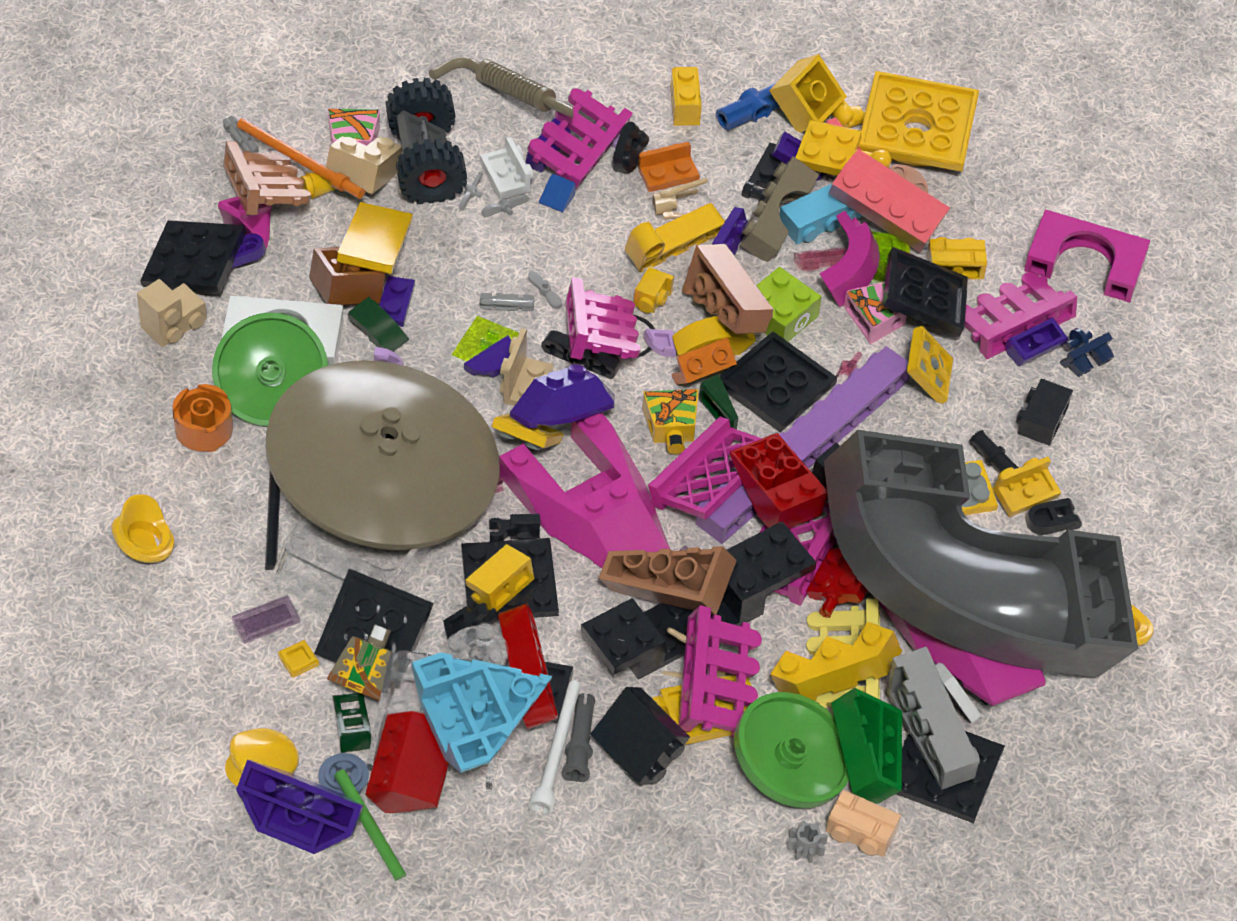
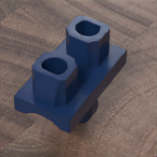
(1097, 347)

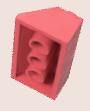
(888, 200)

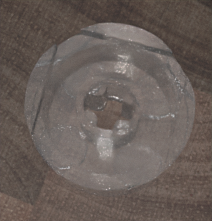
(479, 644)

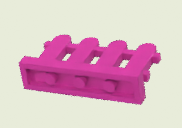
(587, 130)
(1029, 314)
(600, 323)
(698, 684)

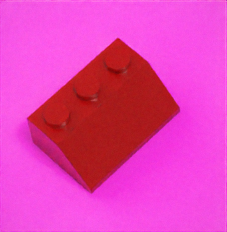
(407, 765)

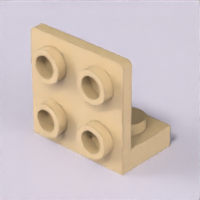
(520, 370)

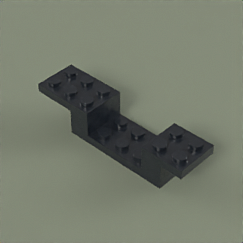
(641, 640)

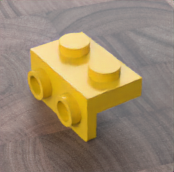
(1026, 486)

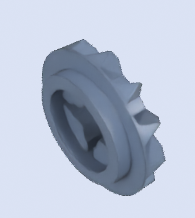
(343, 761)

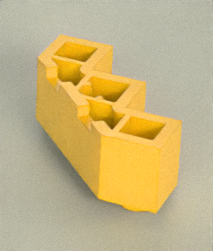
(838, 664)

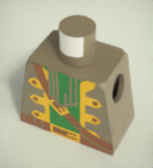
(364, 663)

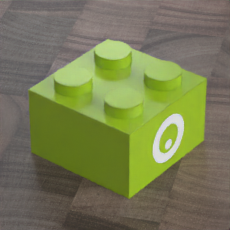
(792, 301)

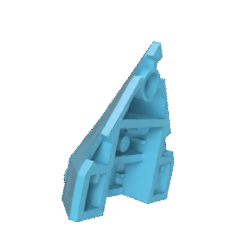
(473, 705)

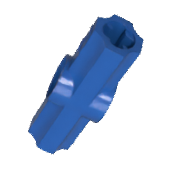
(750, 106)

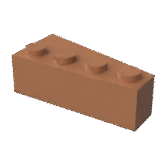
(727, 290)
(671, 577)

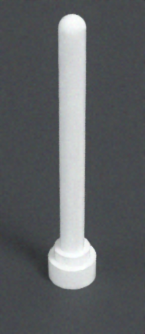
(544, 795)

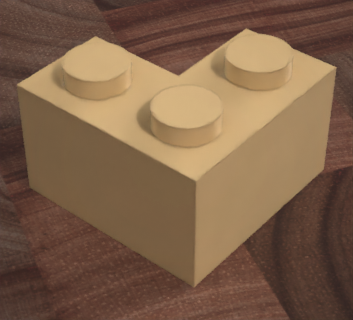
(365, 165)
(168, 312)

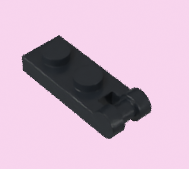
(761, 175)

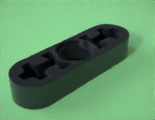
(601, 363)

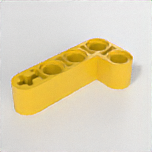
(652, 246)

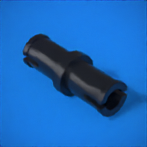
(993, 454)

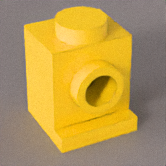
(653, 290)

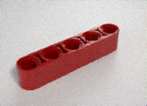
(526, 654)

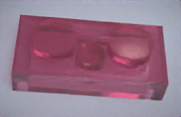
(812, 258)

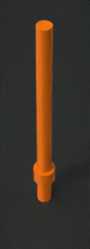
(338, 180)

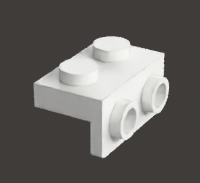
(507, 170)

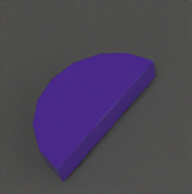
(489, 360)

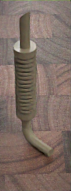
(507, 82)

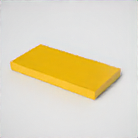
(375, 237)

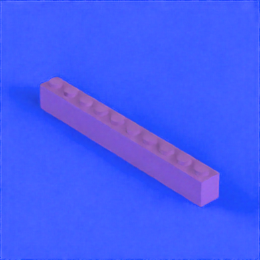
(819, 430)

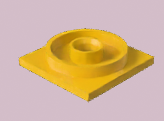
(906, 100)

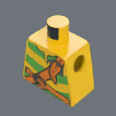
(671, 417)

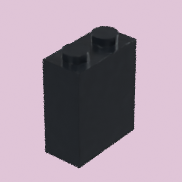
(640, 736)

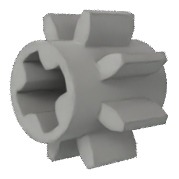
(807, 841)

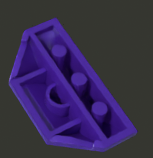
(562, 398)
(296, 808)

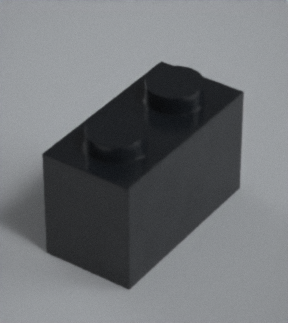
(1044, 411)

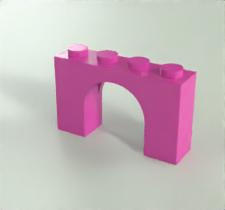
(1061, 232)

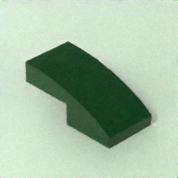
(377, 325)

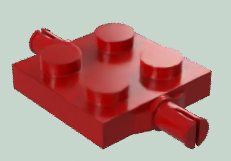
(835, 583)

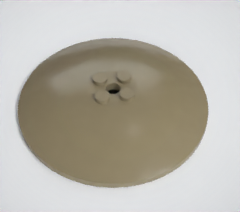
(373, 489)

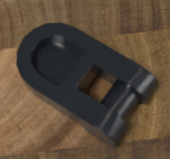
(629, 147)
(1044, 518)

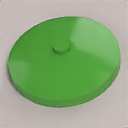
(262, 360)
(791, 750)

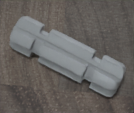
(243, 139)
(507, 302)

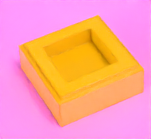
(298, 658)

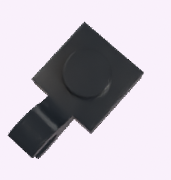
(517, 527)
(468, 617)

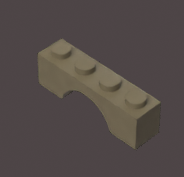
(766, 231)

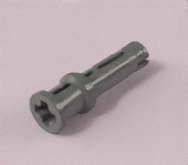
(578, 749)

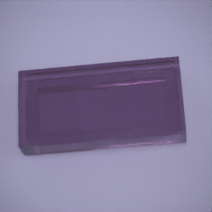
(265, 619)

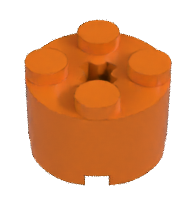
(203, 418)

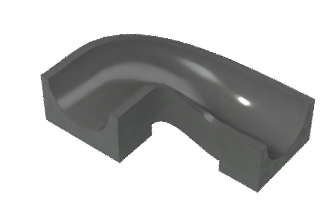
(980, 589)

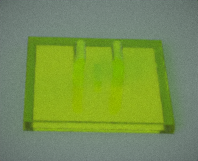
(479, 337)

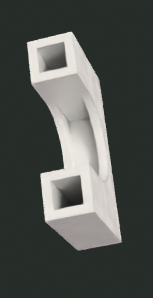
(322, 318)

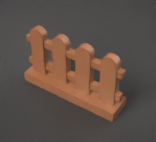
(263, 178)

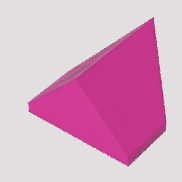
(233, 213)

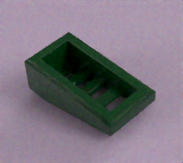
(717, 401)
(355, 738)

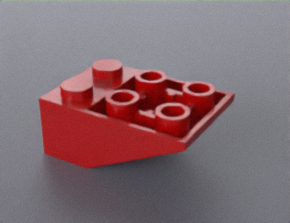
(778, 482)

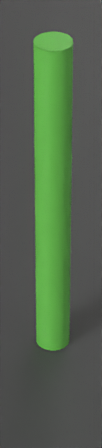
(371, 827)

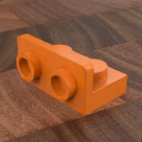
(667, 167)
(704, 361)

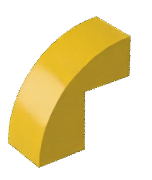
(708, 331)

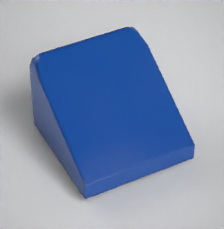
(558, 193)

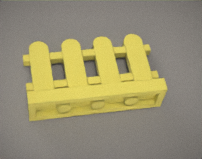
(844, 621)

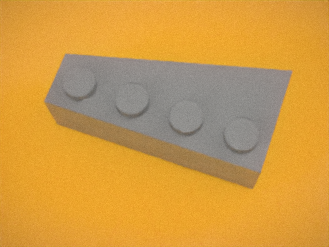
(932, 718)

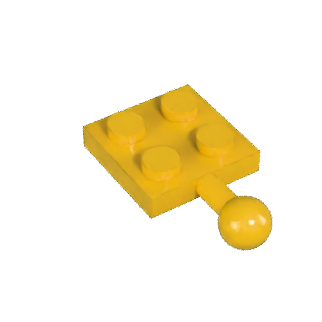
(830, 146)

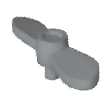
(471, 191)
(504, 205)
(545, 290)

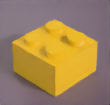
(808, 92)

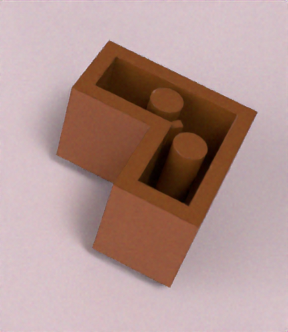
(343, 282)

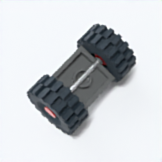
(429, 164)

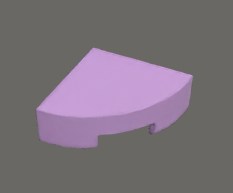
(660, 341)
(386, 355)

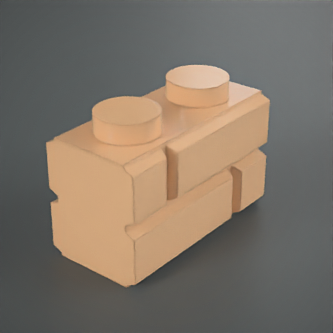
(862, 824)

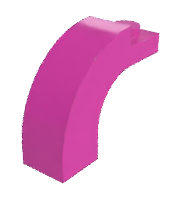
(858, 263)

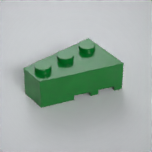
(870, 744)

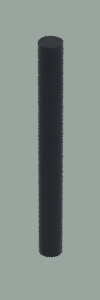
(272, 524)

